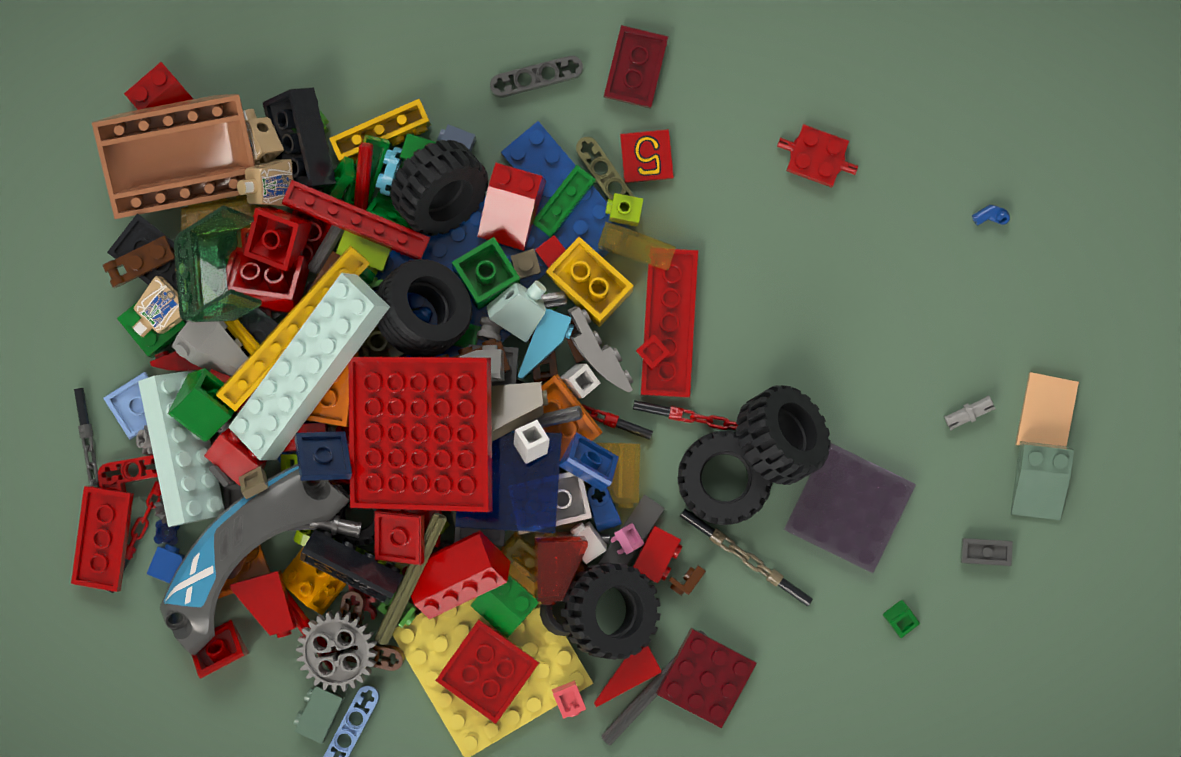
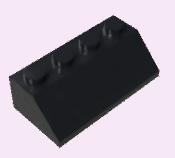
(308, 146)
(351, 567)

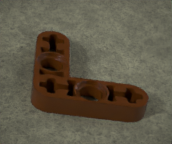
(388, 649)

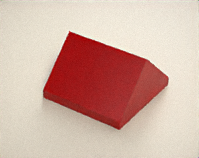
(220, 650)

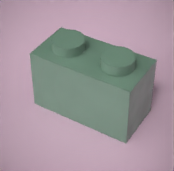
(319, 713)

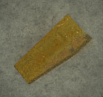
(636, 246)

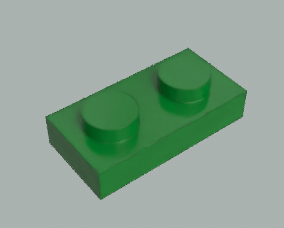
(344, 176)

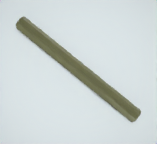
(409, 581)

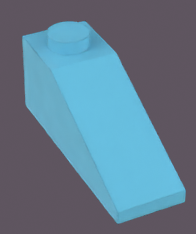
(547, 338)

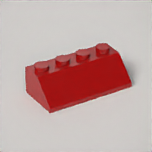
(459, 574)

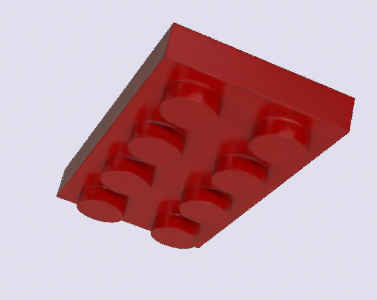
(102, 538)

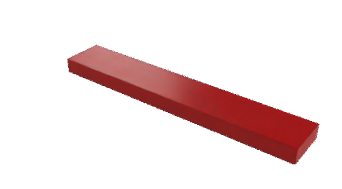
(355, 220)

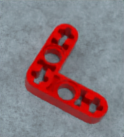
(117, 482)

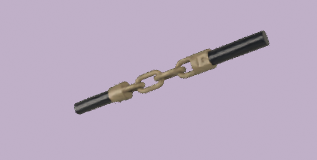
(718, 538)

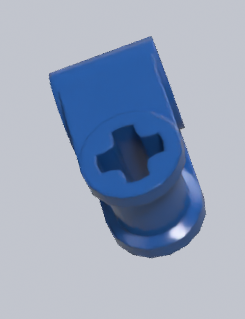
(603, 511)

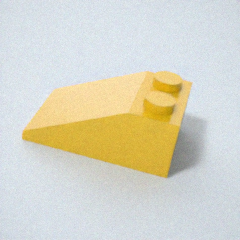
(590, 281)

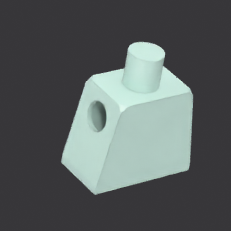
(519, 309)

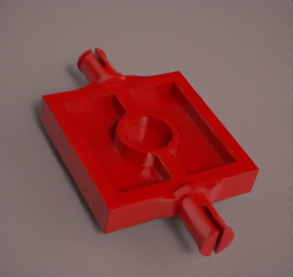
(817, 156)

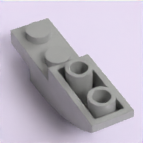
(603, 359)

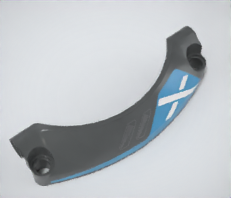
(244, 525)

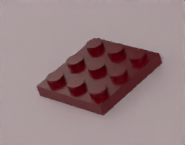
(706, 678)

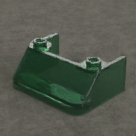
(202, 268)

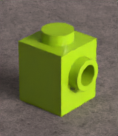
(624, 209)

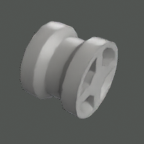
(489, 330)

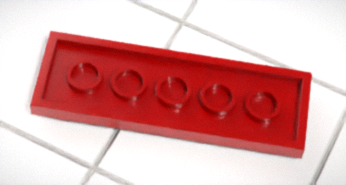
(671, 319)

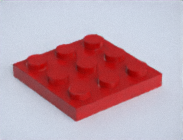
(487, 671)

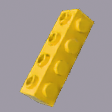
(391, 126)

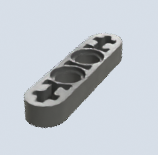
(535, 73)

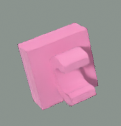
(628, 538)

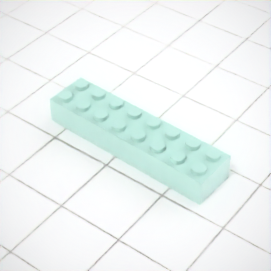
(308, 366)

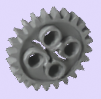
(331, 630)

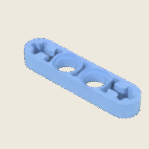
(350, 729)

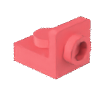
(569, 699)

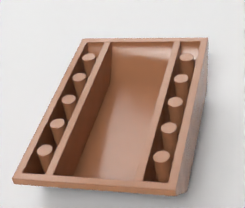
(174, 154)

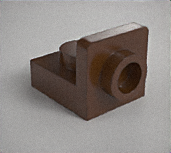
(691, 577)

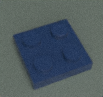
(323, 456)

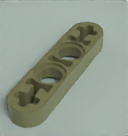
(602, 180)

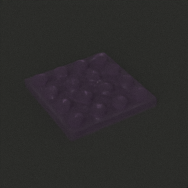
(850, 508)

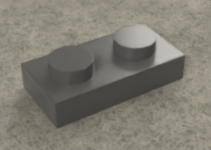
(986, 552)

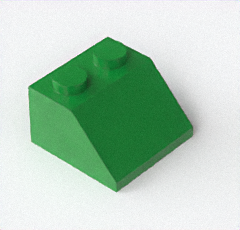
(505, 606)

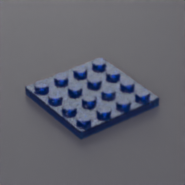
(521, 492)

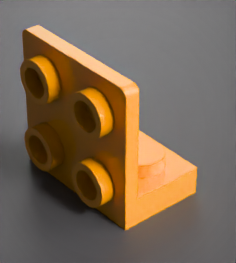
(311, 585)

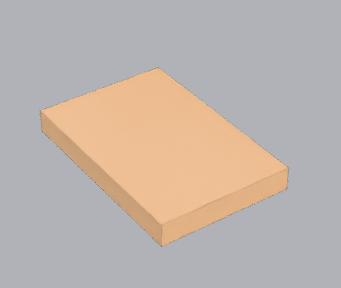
(1047, 410)

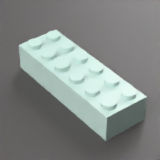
(183, 471)

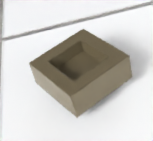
(526, 264)
(253, 482)

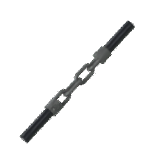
(86, 431)

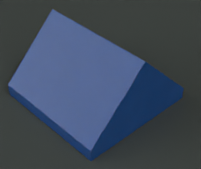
(589, 462)

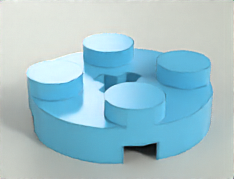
(393, 163)

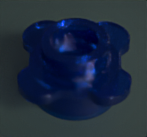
(160, 536)

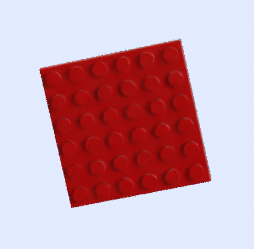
(420, 433)

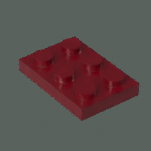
(636, 66)

